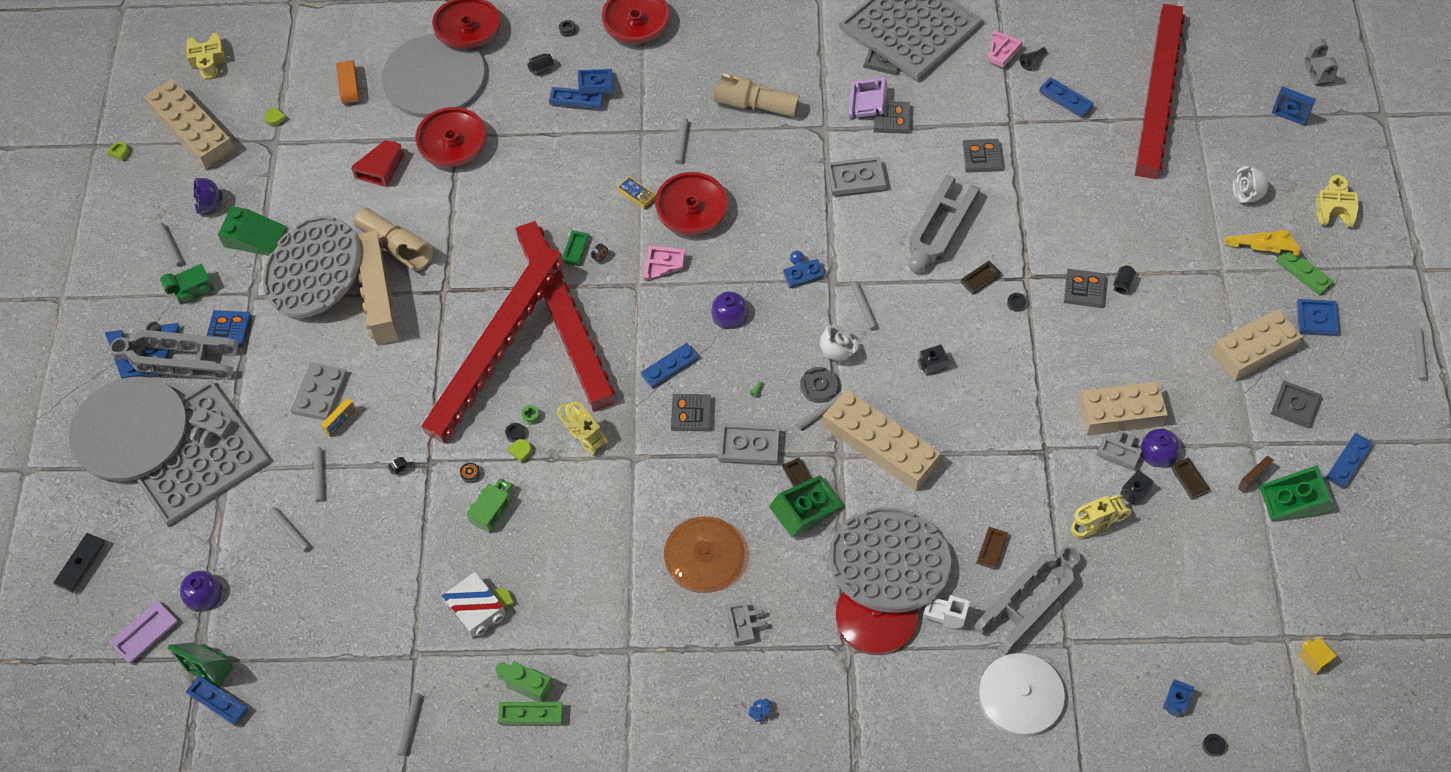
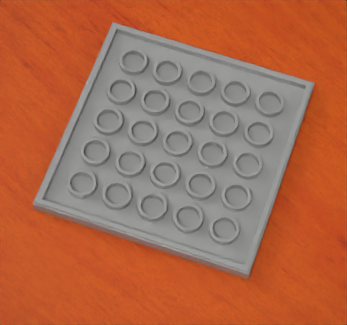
(911, 31)
(203, 471)

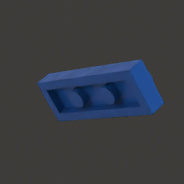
(1066, 97)
(572, 98)
(669, 365)
(1349, 460)
(217, 701)

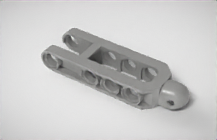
(923, 254)
(132, 347)
(1061, 566)

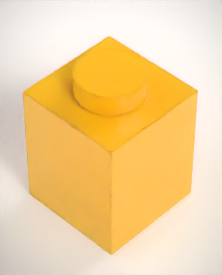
(1316, 655)

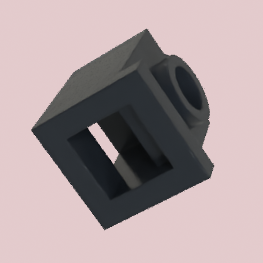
(1137, 487)

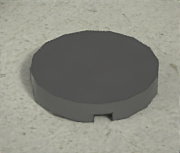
(819, 384)

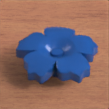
(760, 709)

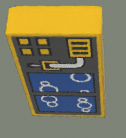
(636, 192)
(338, 417)

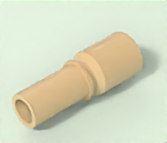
(744, 93)
(398, 241)

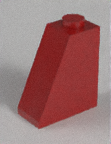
(379, 164)

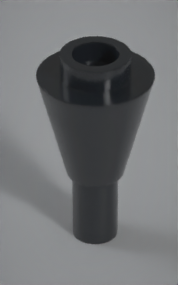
(1029, 59)

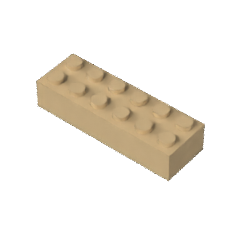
(189, 124)
(376, 290)
(881, 440)

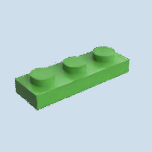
(1305, 272)
(530, 713)

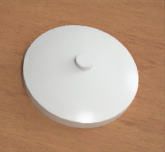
(1021, 695)

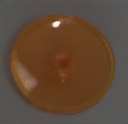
(704, 554)

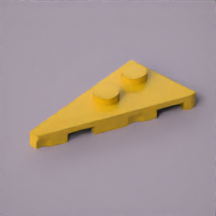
(1266, 241)

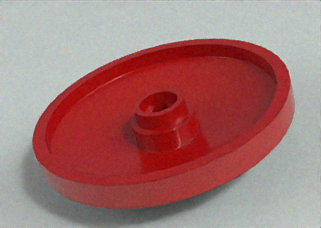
(635, 19)
(466, 23)
(450, 137)
(691, 203)
(874, 630)

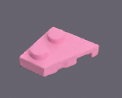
(1003, 48)
(663, 261)

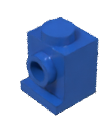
(1179, 690)

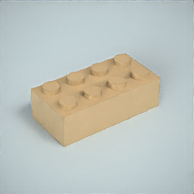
(1256, 344)
(1122, 408)

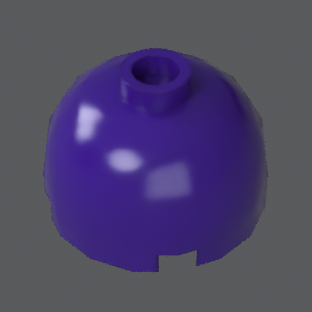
(206, 195)
(729, 310)
(1160, 448)
(200, 591)

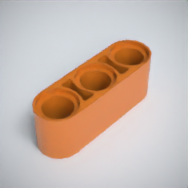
(347, 82)

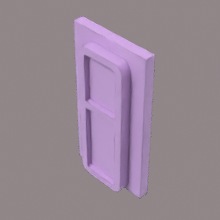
(143, 632)

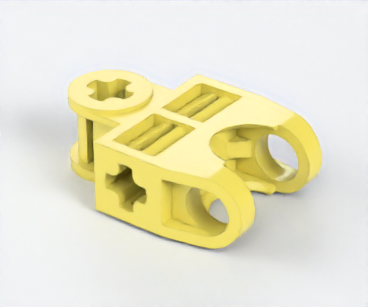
(206, 55)
(1337, 202)
(582, 426)
(1100, 515)

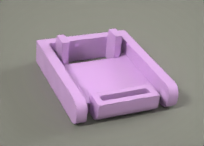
(867, 102)

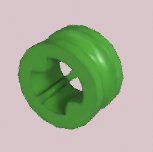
(526, 411)

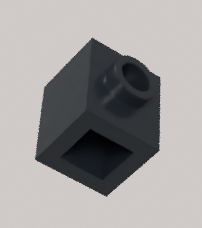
(933, 360)

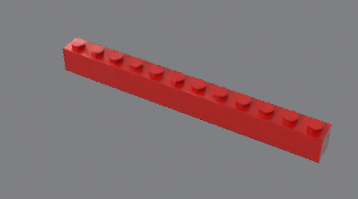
(1159, 92)
(569, 326)
(493, 344)

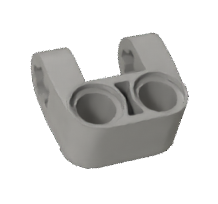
(1317, 63)

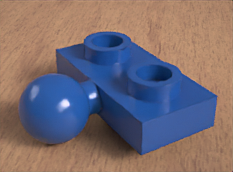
(802, 272)

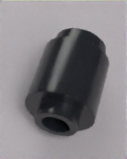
(540, 63)
(1124, 279)

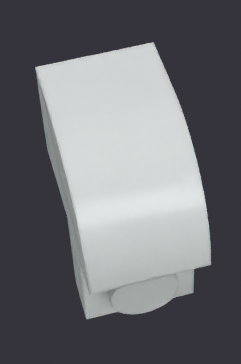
(950, 612)

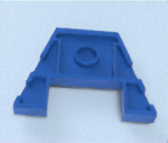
(125, 368)

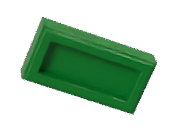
(575, 248)

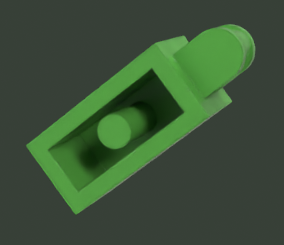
(490, 505)
(525, 681)

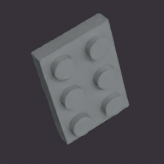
(856, 175)
(319, 391)
(748, 443)

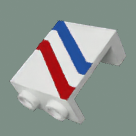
(474, 605)

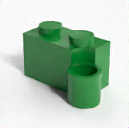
(187, 284)

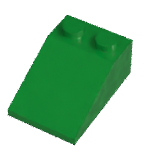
(250, 232)
(1297, 495)
(805, 505)
(202, 661)

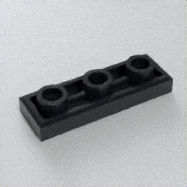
(84, 554)

